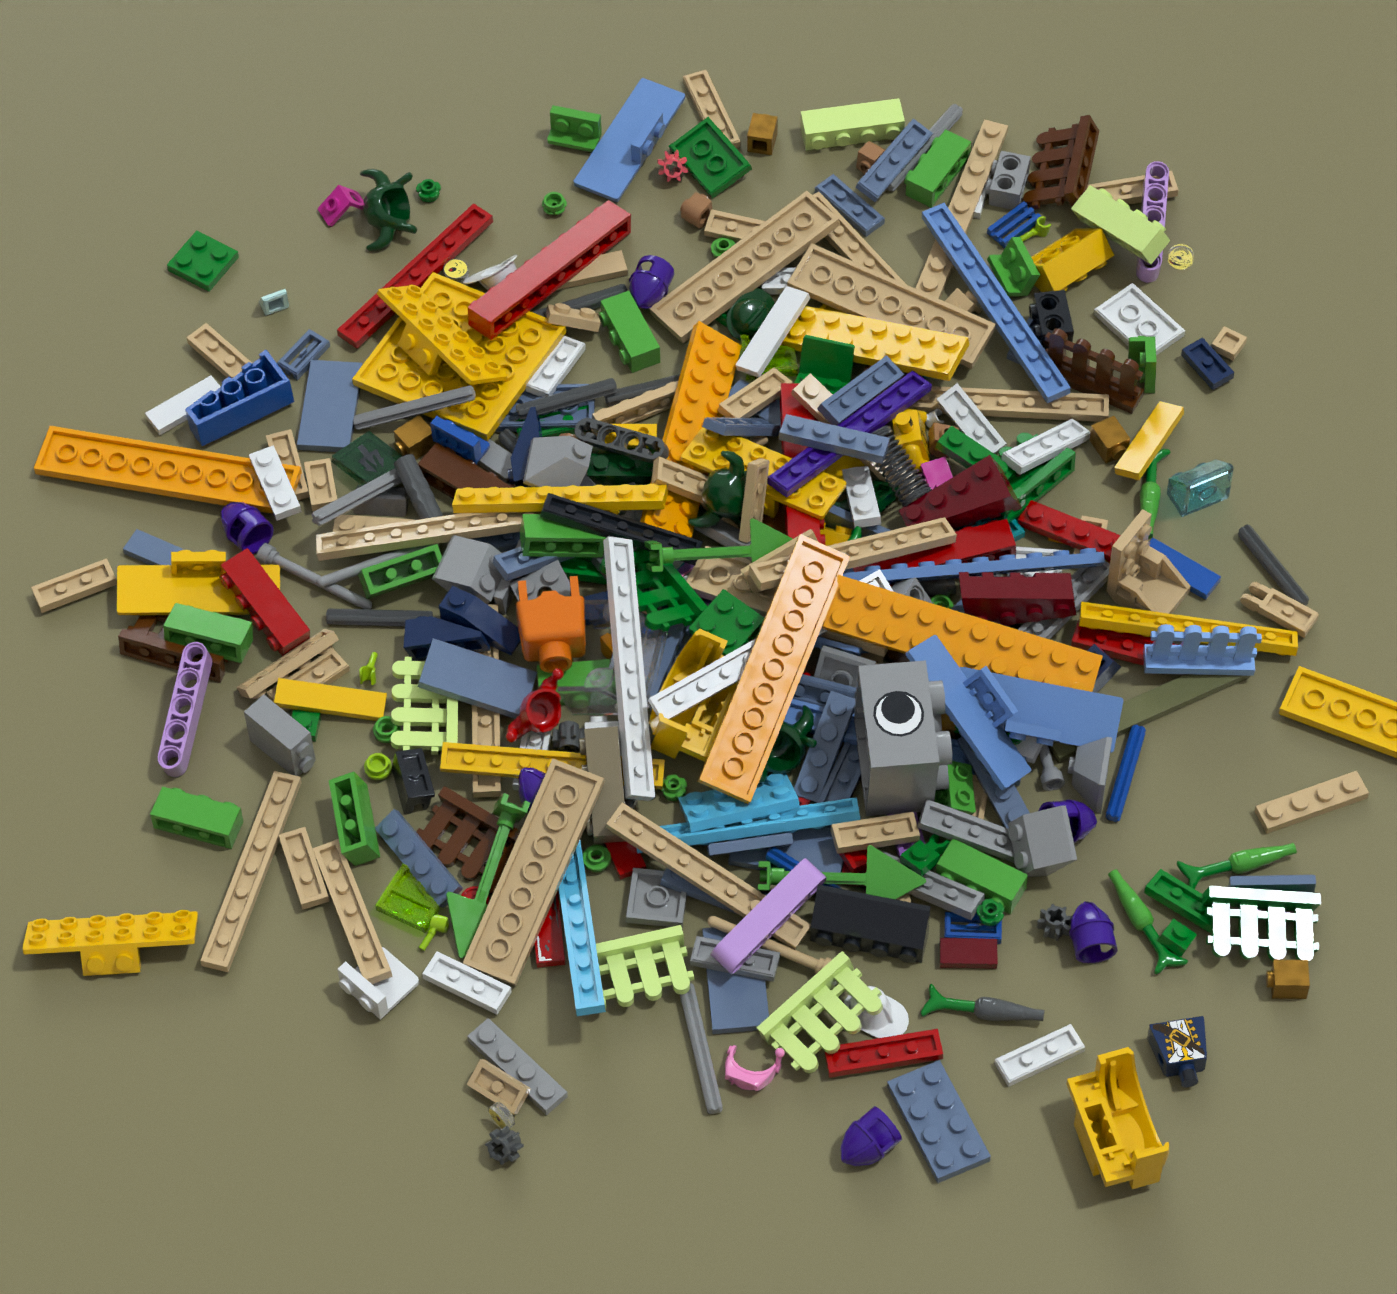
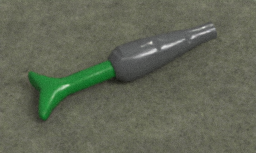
(984, 1008)

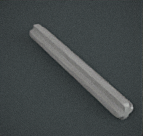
(946, 121)
(414, 407)
(356, 497)
(701, 1051)

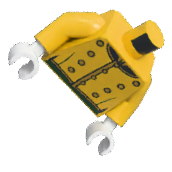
(912, 433)

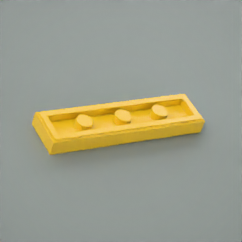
(1149, 440)
(330, 699)

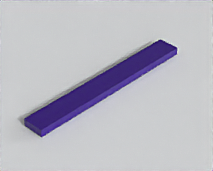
(867, 419)

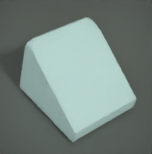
(274, 302)

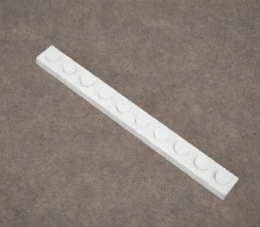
(629, 669)
(719, 674)

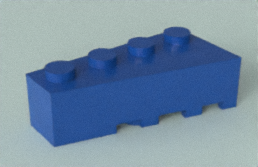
(240, 400)

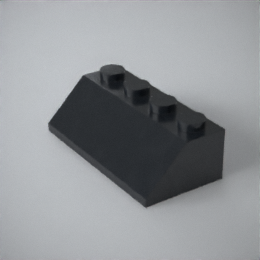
(870, 924)

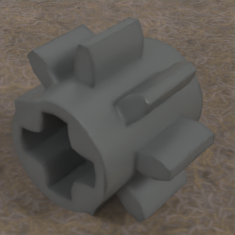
(567, 736)
(1054, 922)
(504, 1145)

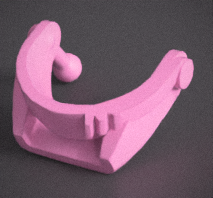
(749, 1079)

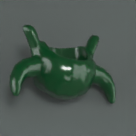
(387, 207)
(723, 493)
(790, 745)

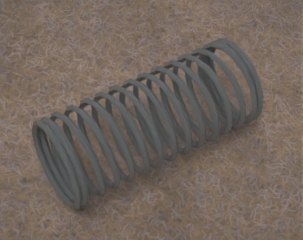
(916, 490)

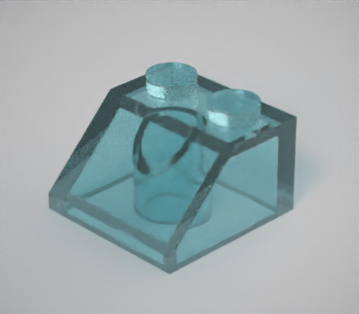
(1200, 486)

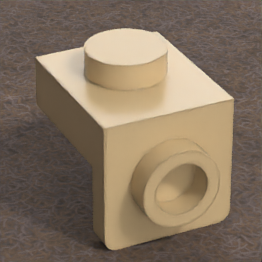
(964, 301)

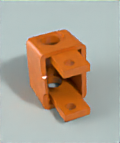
(552, 627)

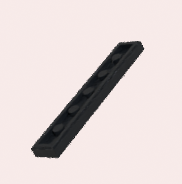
(613, 525)

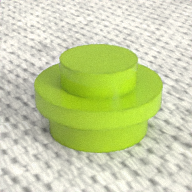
(378, 766)

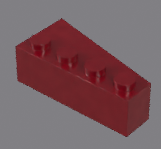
(966, 498)
(1018, 597)

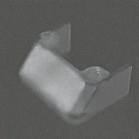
(599, 690)

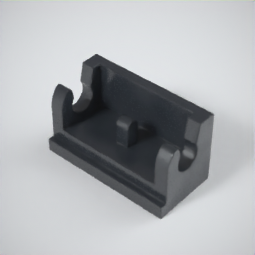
(412, 779)

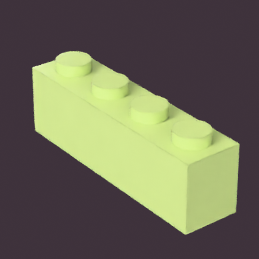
(852, 124)
(1121, 224)

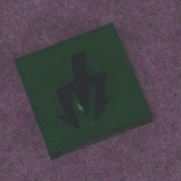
(366, 458)

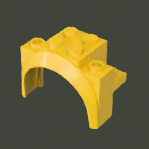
(698, 726)
(1116, 1122)

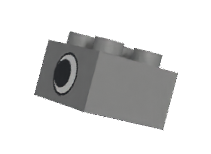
(900, 737)

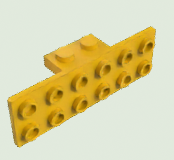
(435, 337)
(812, 498)
(188, 581)
(110, 942)

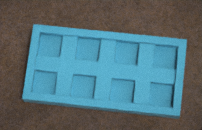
(717, 809)

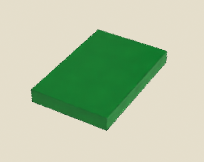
(711, 157)

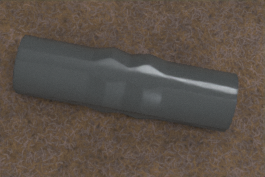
(417, 487)

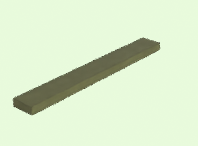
(1159, 703)

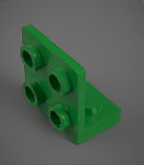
(827, 361)

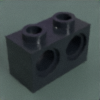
(1050, 313)

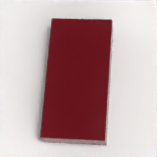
(968, 953)

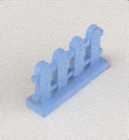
(1200, 659)

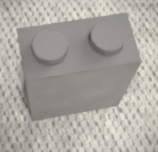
(280, 736)

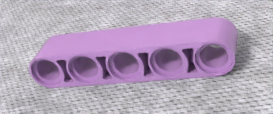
(1154, 211)
(188, 721)
(768, 916)

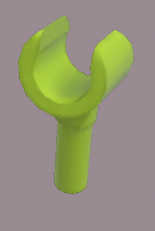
(1039, 230)
(368, 672)
(438, 923)

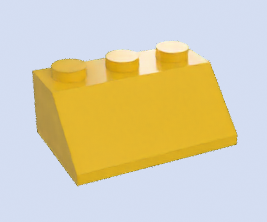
(1071, 258)

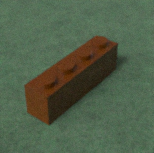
(451, 472)

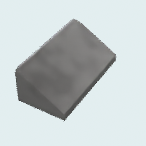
(389, 503)

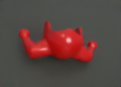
(539, 709)

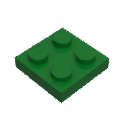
(202, 261)
(729, 620)

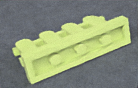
(431, 717)
(643, 952)
(781, 1028)

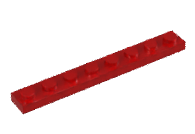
(429, 260)

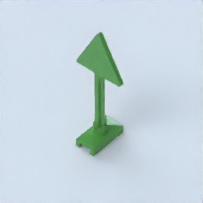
(762, 541)
(883, 876)
(468, 912)

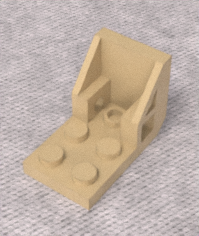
(1142, 575)

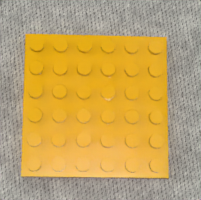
(517, 350)

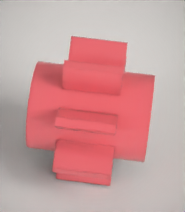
(675, 173)

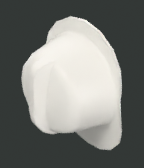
(493, 275)
(889, 1022)

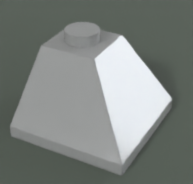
(557, 461)
(1091, 771)

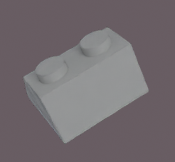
(469, 567)
(1042, 841)

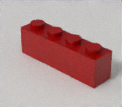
(264, 602)

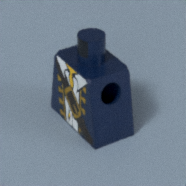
(1180, 1048)

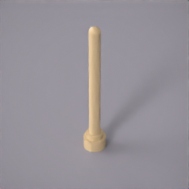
(785, 951)

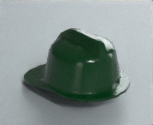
(749, 313)

